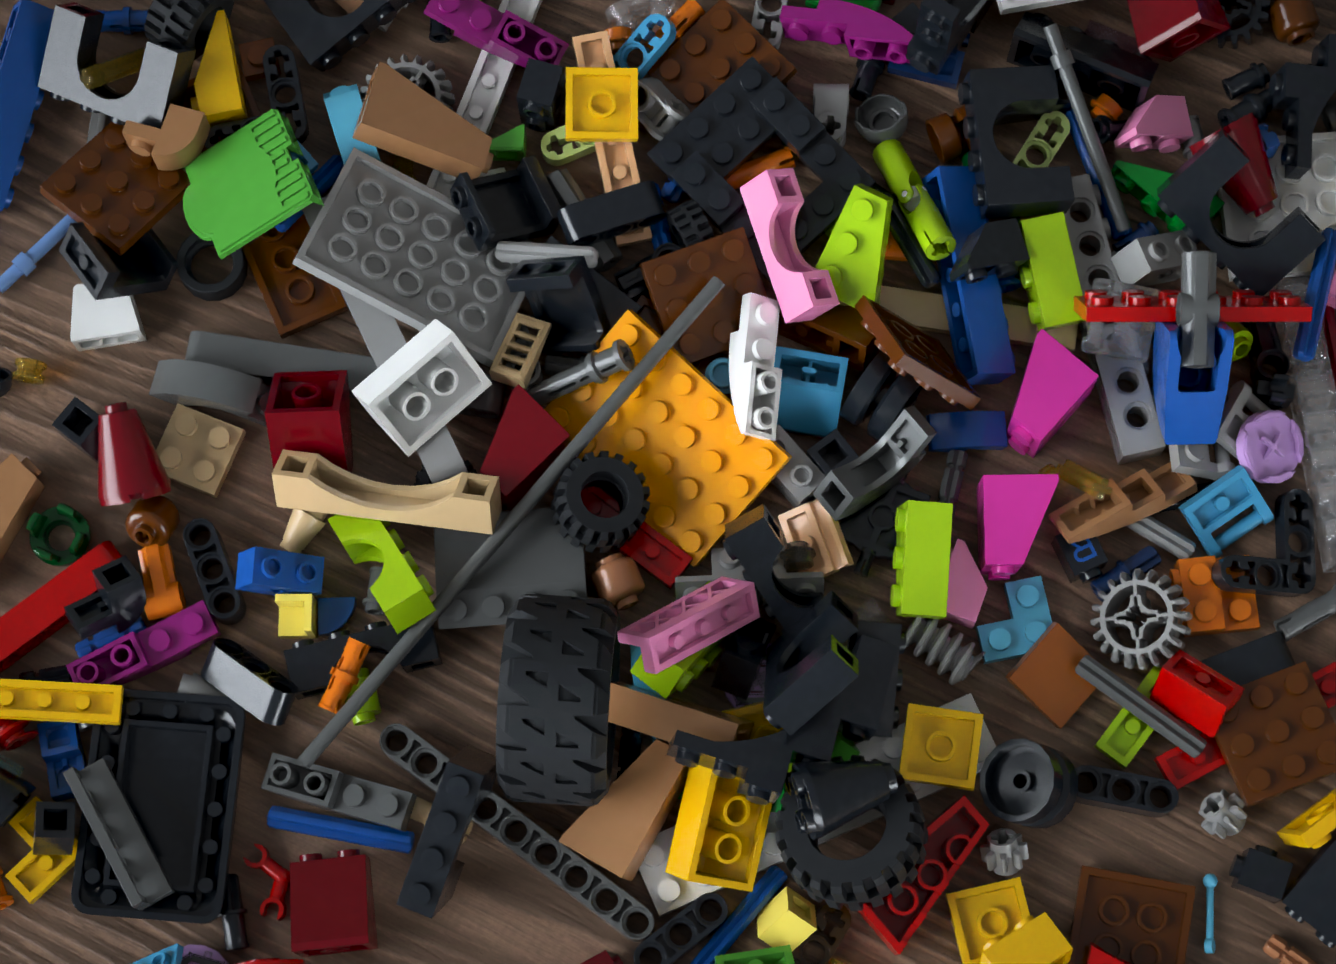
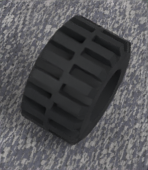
(184, 21)
(616, 478)

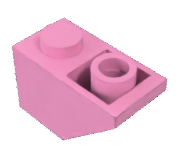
(1157, 124)
(965, 587)

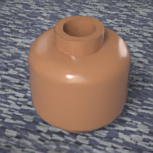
(618, 580)

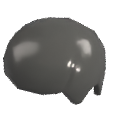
(881, 118)

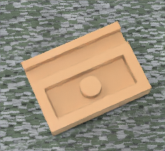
(816, 527)

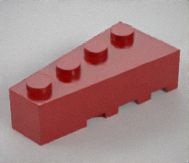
(949, 843)

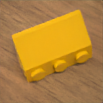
(717, 833)

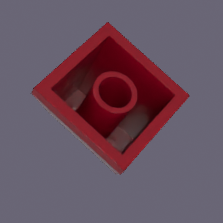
(1175, 26)
(311, 415)
(523, 446)
(332, 904)

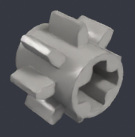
(1223, 814)
(1004, 852)

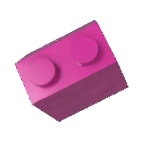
(1048, 395)
(1009, 519)

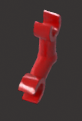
(281, 880)

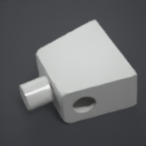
(104, 321)

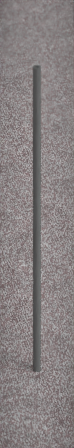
(511, 521)

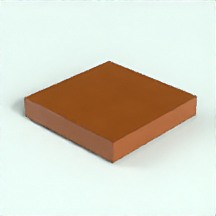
(1049, 677)

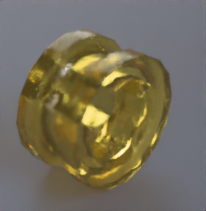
(29, 371)

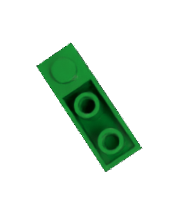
(1143, 185)

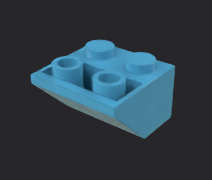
(810, 390)

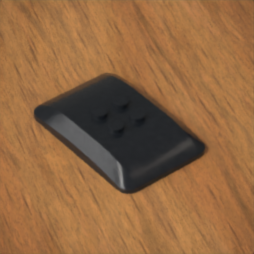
(181, 778)

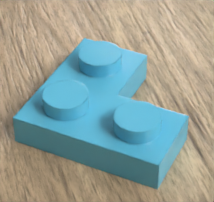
(1028, 622)

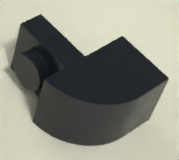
(117, 602)

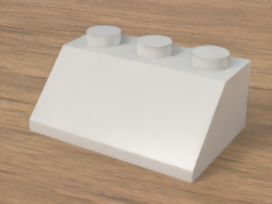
(422, 387)

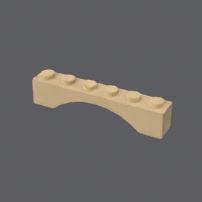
(315, 484)

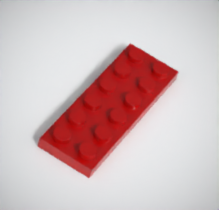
(1240, 307)

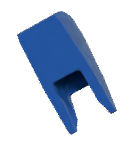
(1189, 399)

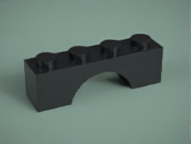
(756, 542)
(311, 662)

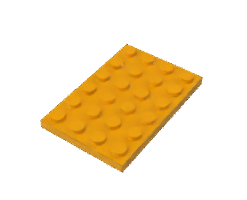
(680, 438)

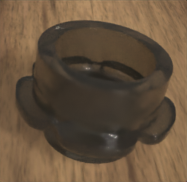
(798, 556)

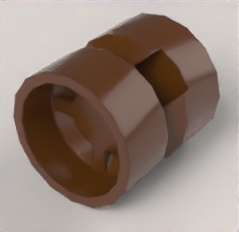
(945, 135)

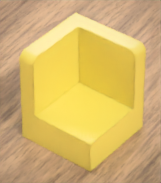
(297, 616)
(786, 920)

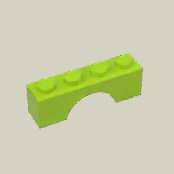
(397, 589)

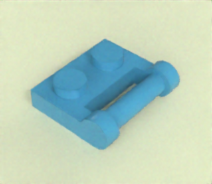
(1220, 504)

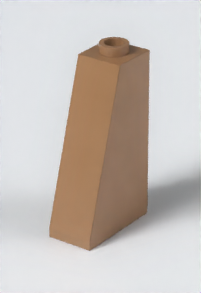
(419, 127)
(18, 496)
(661, 717)
(631, 814)

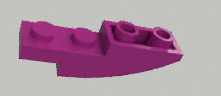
(840, 22)
(497, 32)
(147, 650)

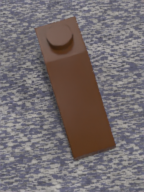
(836, 334)

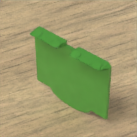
(247, 184)

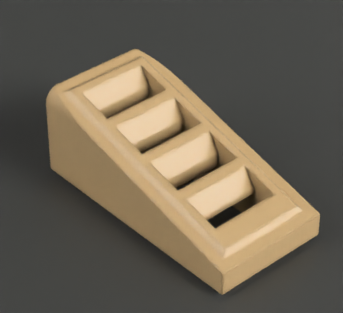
(510, 376)

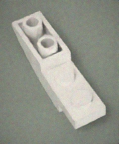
(752, 374)

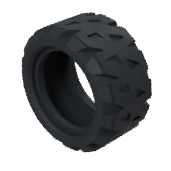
(556, 700)

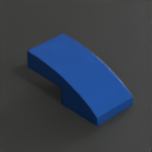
(968, 431)
(60, 750)

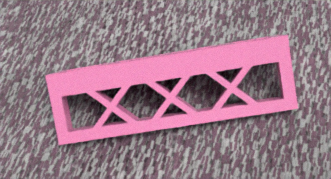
(692, 622)

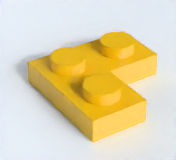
(36, 873)

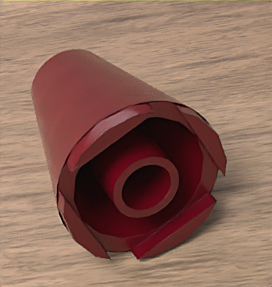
(1253, 184)
(127, 458)

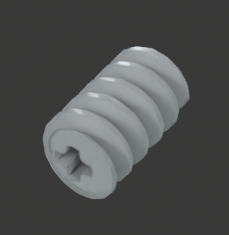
(942, 648)

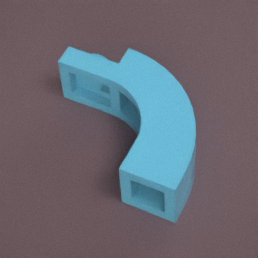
(343, 111)

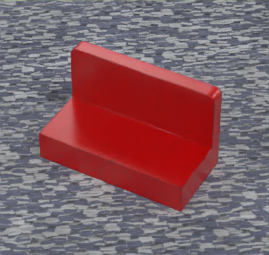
(1195, 692)

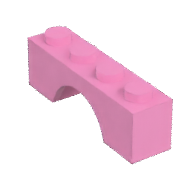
(773, 207)

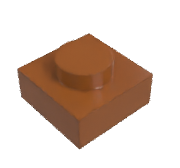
(252, 58)

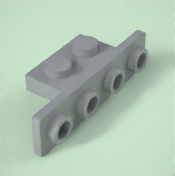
(724, 566)

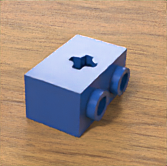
(279, 572)

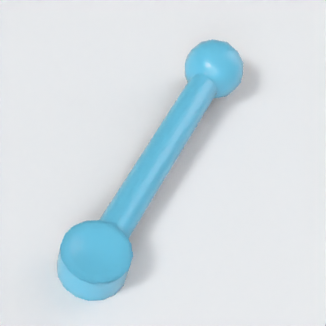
(1209, 882)

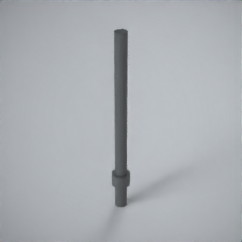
(1063, 60)

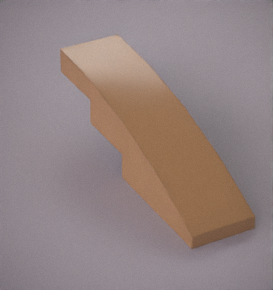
(1128, 503)

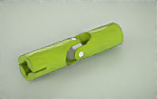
(914, 199)

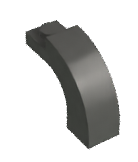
(212, 387)
(879, 468)

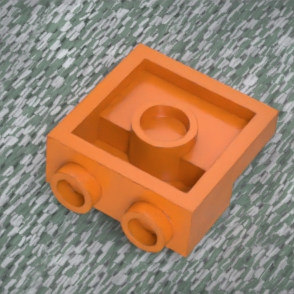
(1212, 608)

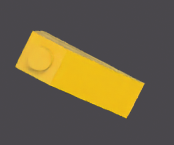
(218, 77)

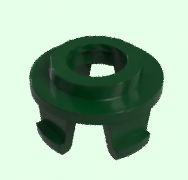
(41, 526)

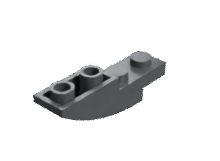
(339, 792)

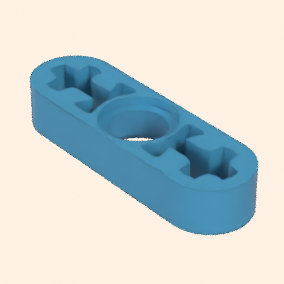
(646, 33)

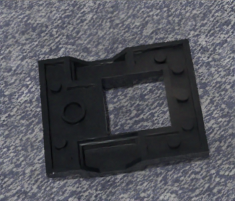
(731, 130)

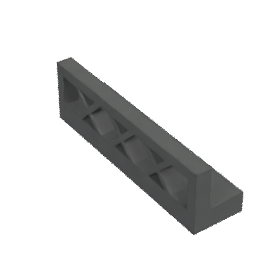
(119, 834)

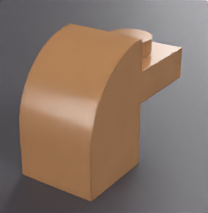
(176, 142)

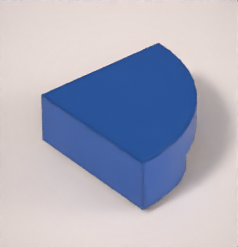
(1270, 140)
(334, 613)

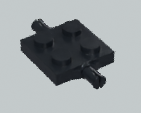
(873, 526)

